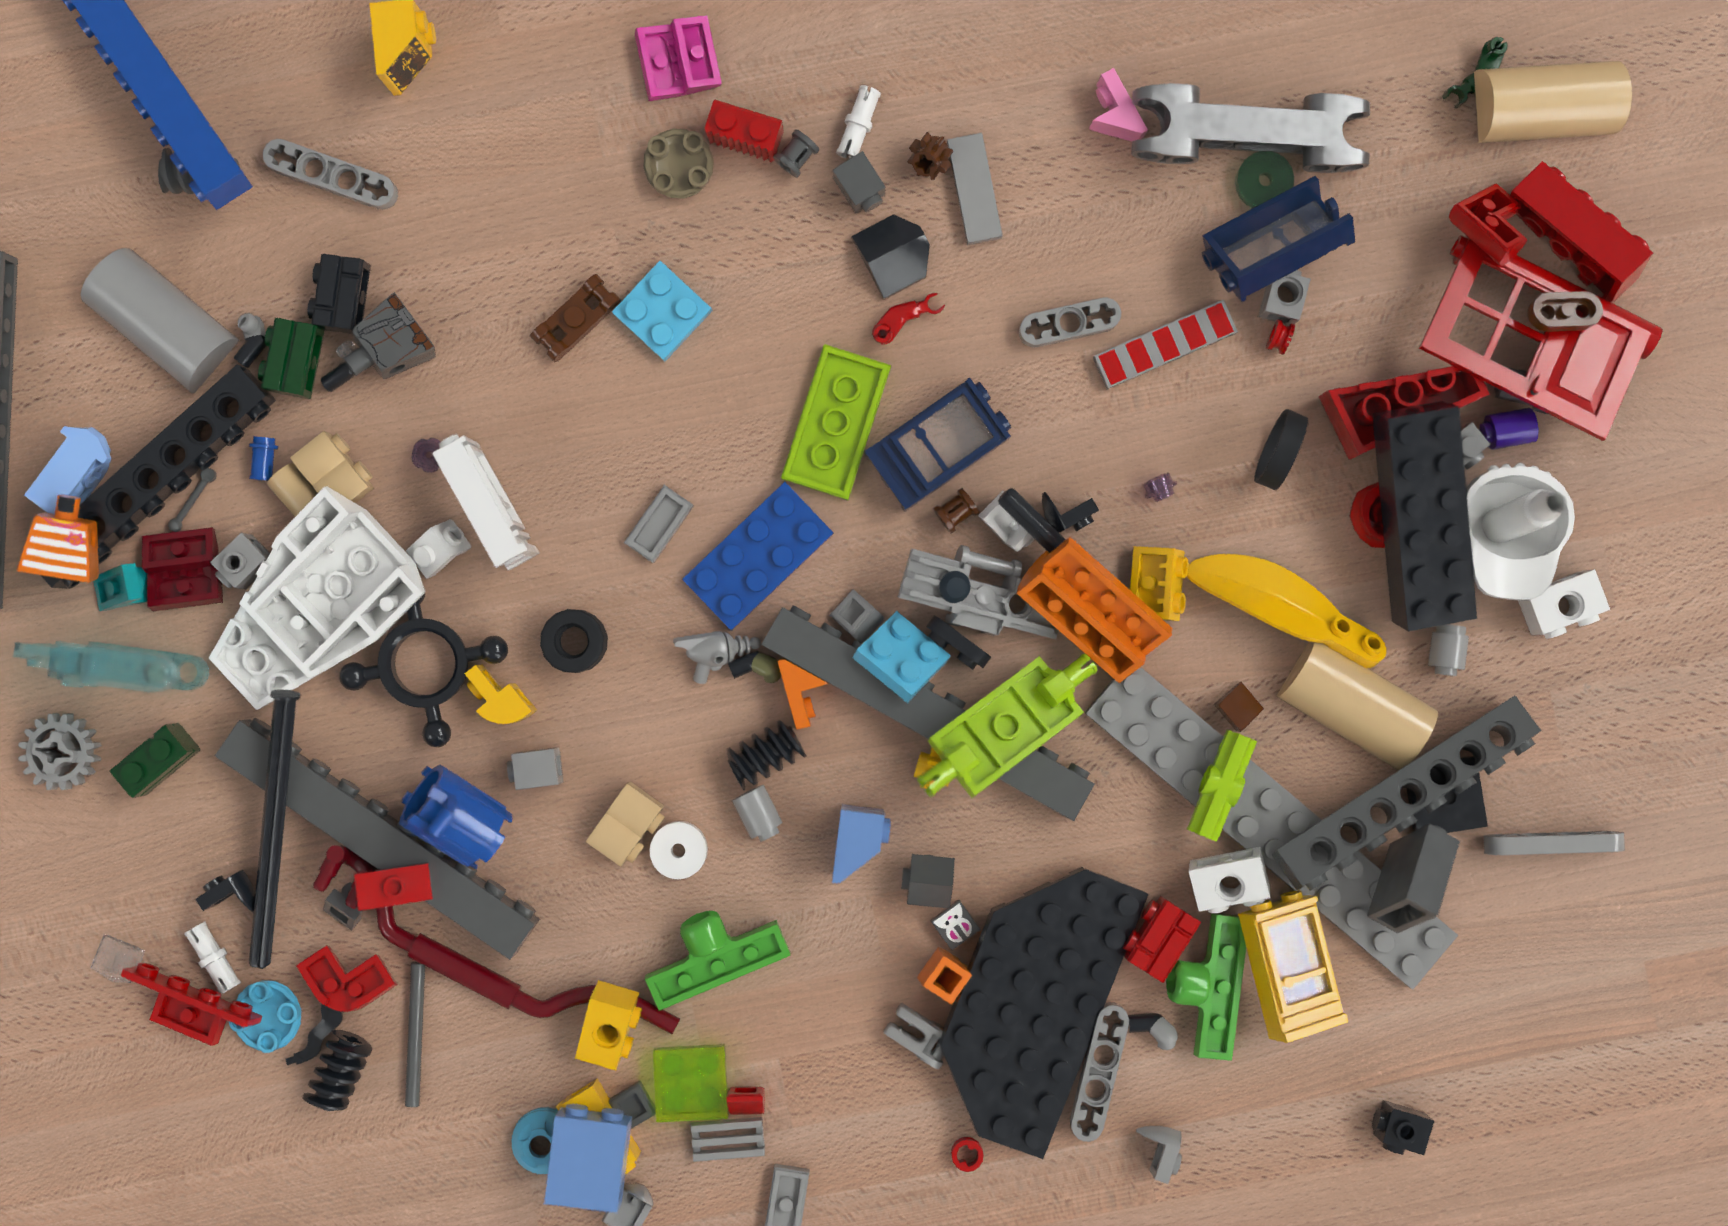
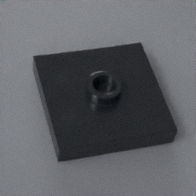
(1460, 811)

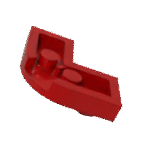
(345, 990)

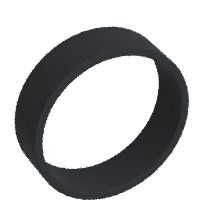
(1281, 449)

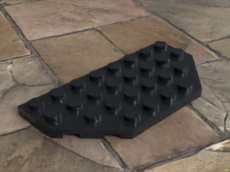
(1035, 1003)

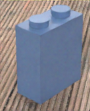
(588, 1158)

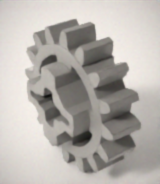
(50, 764)

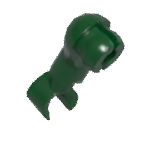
(1490, 58)

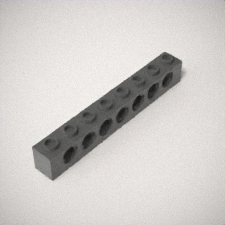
(1507, 719)

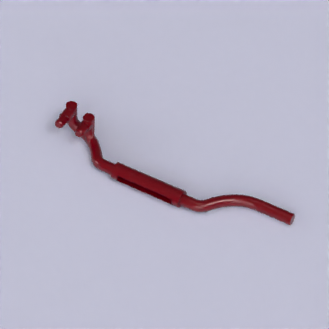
(462, 969)

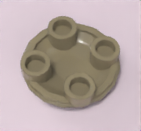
(678, 163)

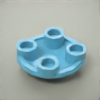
(280, 1016)

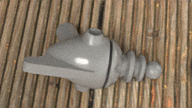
(714, 650)

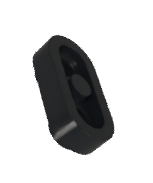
(969, 653)

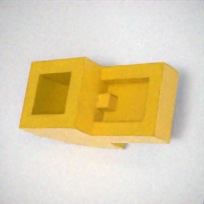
(502, 705)

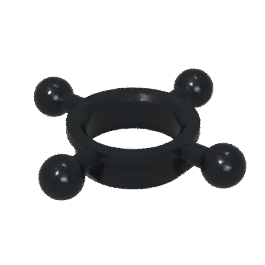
(436, 731)

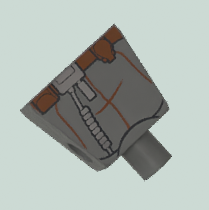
(389, 341)

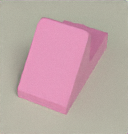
(1123, 118)

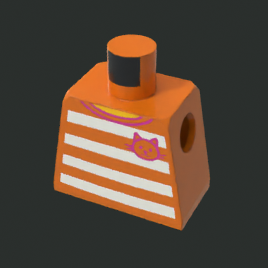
(62, 544)

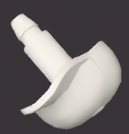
(1517, 530)

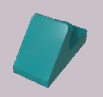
(121, 587)

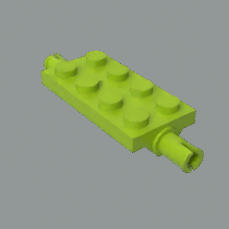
(1006, 726)

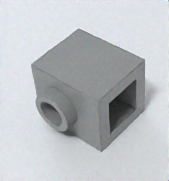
(240, 561)

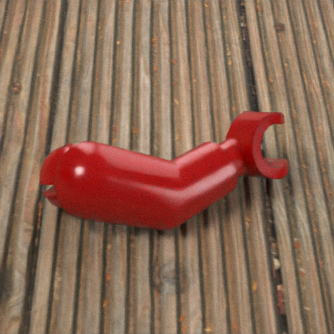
(896, 317)

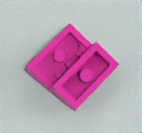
(678, 58)

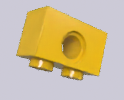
(612, 1007)

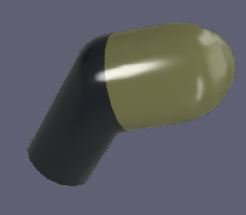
(758, 663)

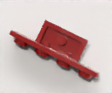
(187, 1009)

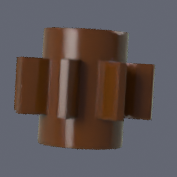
(930, 156)

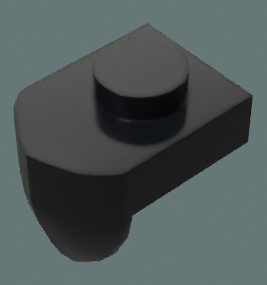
(1076, 517)
(221, 889)

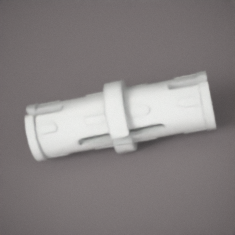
(858, 122)
(212, 958)

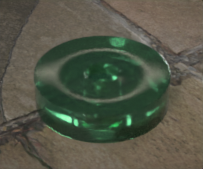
(1267, 164)

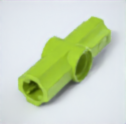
(1221, 785)

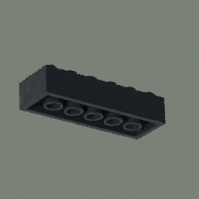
(1425, 515)

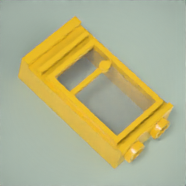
(1292, 967)

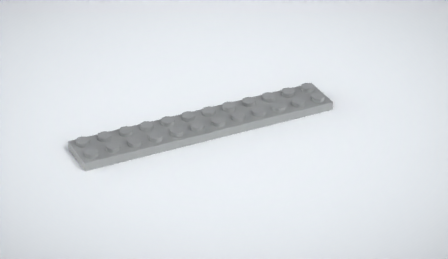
(1267, 816)

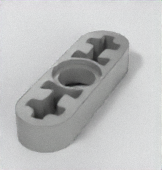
(1093, 308)

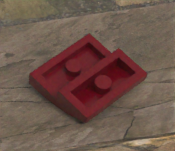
(181, 569)

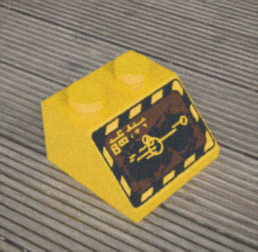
(400, 42)

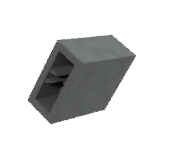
(1414, 878)

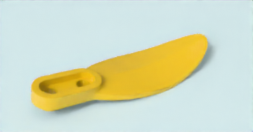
(1285, 603)

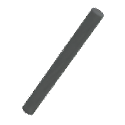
(415, 1031)

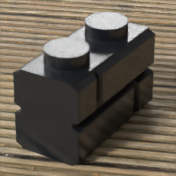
(339, 293)

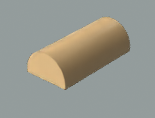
(1552, 101)
(1359, 705)

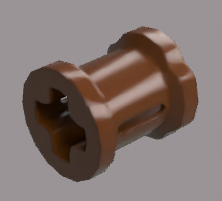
(956, 510)

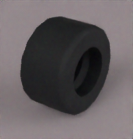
(551, 641)

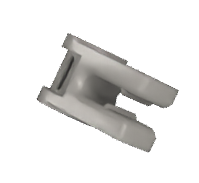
(919, 1046)

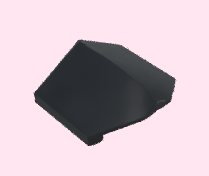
(894, 253)

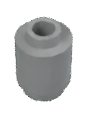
(1448, 649)

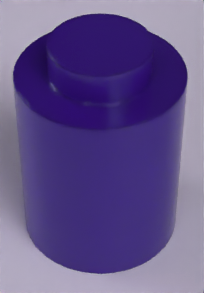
(1510, 428)

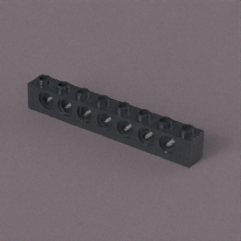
(159, 456)

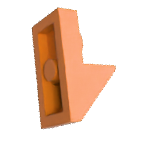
(795, 681)

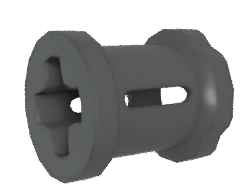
(796, 153)

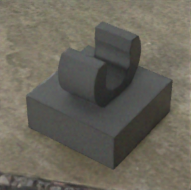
(336, 907)

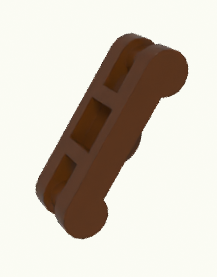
(575, 318)

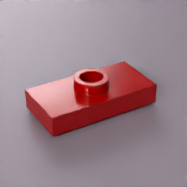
(393, 886)

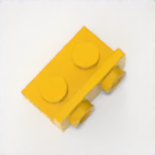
(1158, 579)

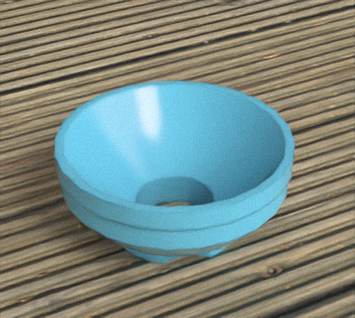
(534, 1123)

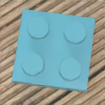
(662, 311)
(901, 656)

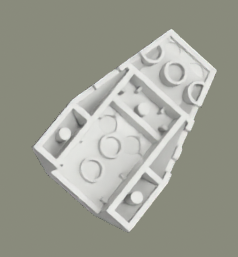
(316, 599)

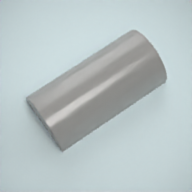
(157, 317)

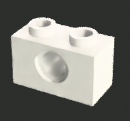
(1585, 603)
(1244, 865)

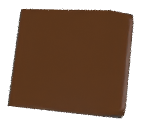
(1239, 707)

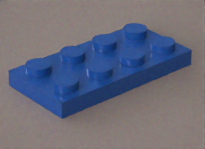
(758, 556)

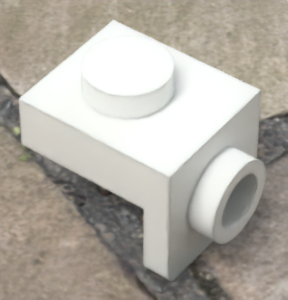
(1005, 526)
(438, 547)

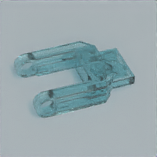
(112, 665)

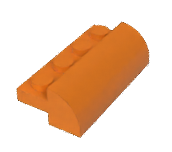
(1093, 609)

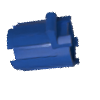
(454, 816)

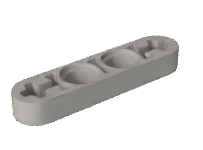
(330, 175)
(1554, 843)
(1103, 1072)

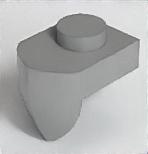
(1167, 1156)
(634, 1207)

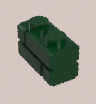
(291, 358)
(155, 760)

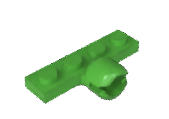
(714, 958)
(1213, 987)

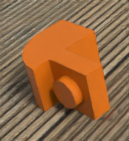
(944, 975)

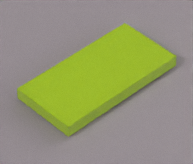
(836, 422)

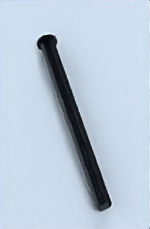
(272, 826)

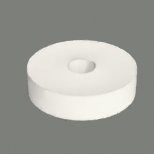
(678, 866)

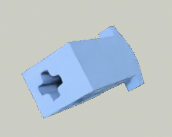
(73, 468)

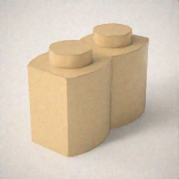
(327, 464)
(625, 825)

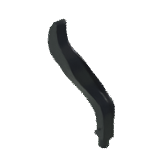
(330, 1020)

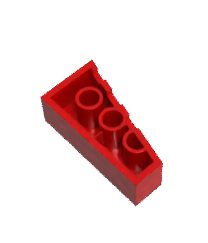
(1581, 231)
(1352, 407)

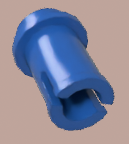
(262, 458)

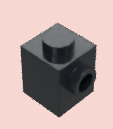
(1402, 1128)

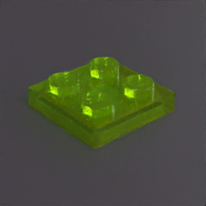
(690, 1083)

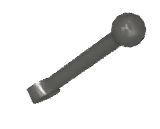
(207, 475)

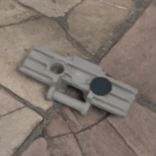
(973, 604)

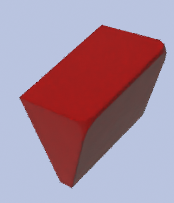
(746, 1100)

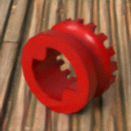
(1279, 336)
(962, 1164)

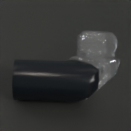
(341, 373)

